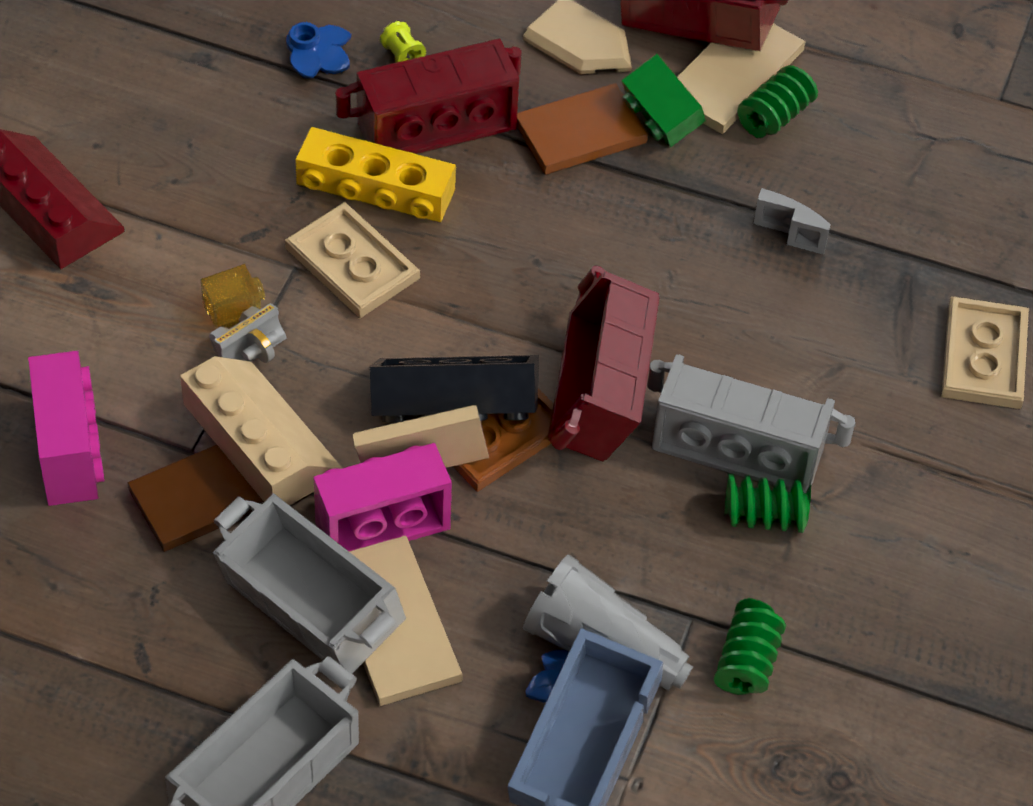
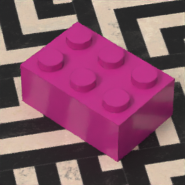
(66, 427)
(385, 498)

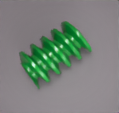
(777, 101)
(767, 503)
(750, 648)

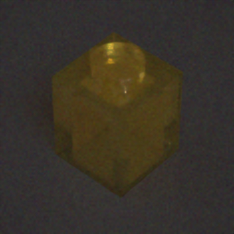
(230, 294)

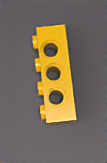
(375, 174)

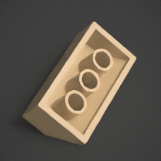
(255, 428)

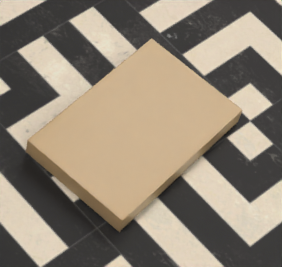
(352, 259)
(985, 352)
(454, 432)

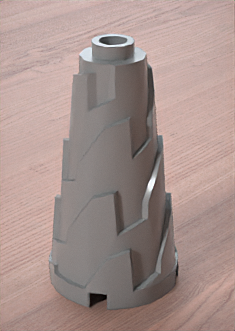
(585, 601)

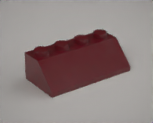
(51, 201)

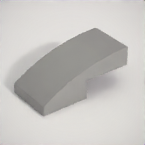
(805, 226)

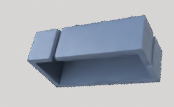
(586, 725)

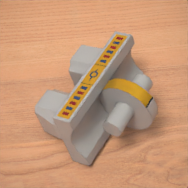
(252, 337)

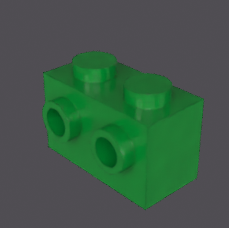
(663, 101)

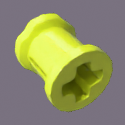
(403, 43)

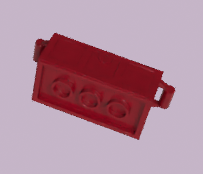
(722, 22)
(437, 98)
(603, 365)

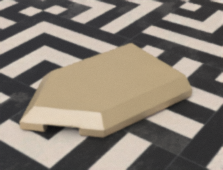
(579, 39)

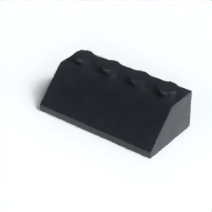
(450, 383)

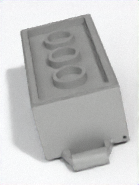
(741, 425)
(306, 581)
(273, 743)

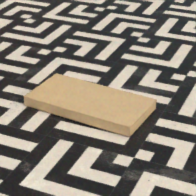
(729, 74)
(418, 652)

